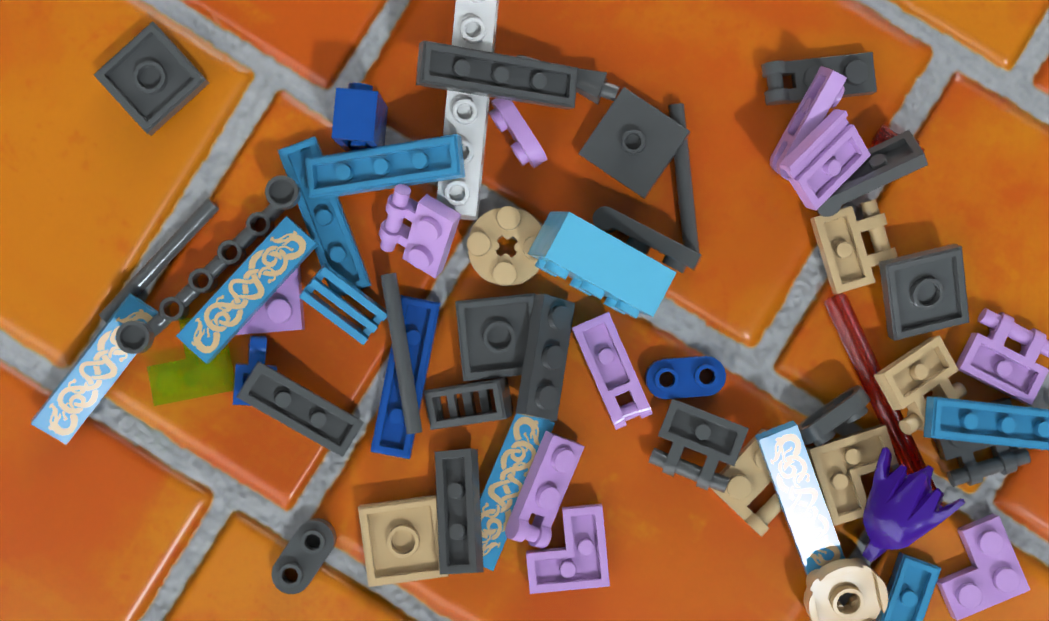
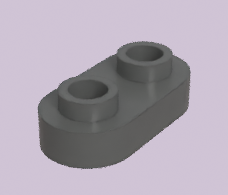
(845, 407)
(303, 557)

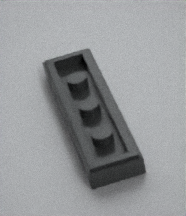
(496, 75)

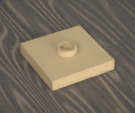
(400, 540)

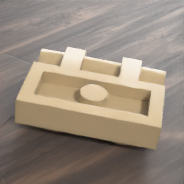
(844, 248)
(916, 374)

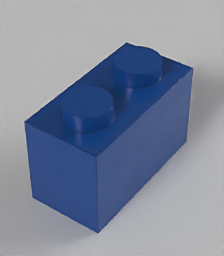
(359, 117)

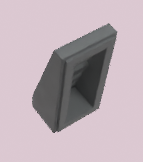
(501, 396)

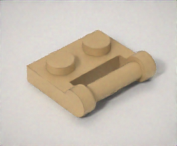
(745, 483)

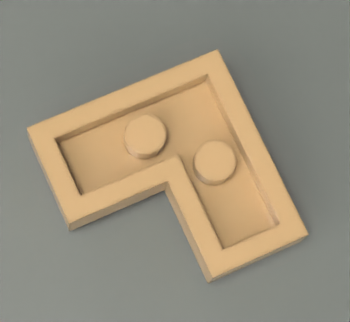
(841, 464)

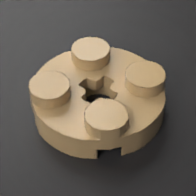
(483, 244)
(841, 577)

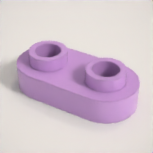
(526, 146)

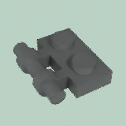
(703, 433)
(972, 471)

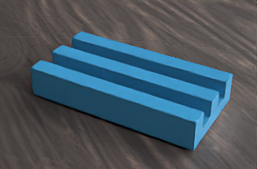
(333, 315)

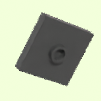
(151, 78)
(634, 143)
(924, 291)
(493, 335)

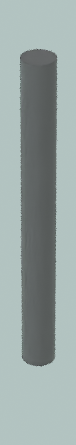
(684, 185)
(163, 256)
(401, 353)

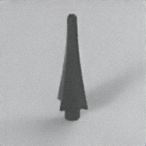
(593, 84)

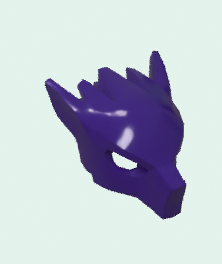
(901, 507)

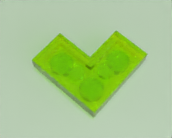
(191, 376)

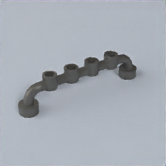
(138, 336)

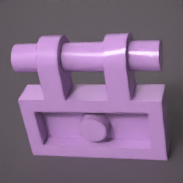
(430, 234)
(1001, 367)

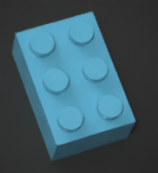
(600, 264)

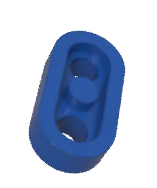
(685, 377)

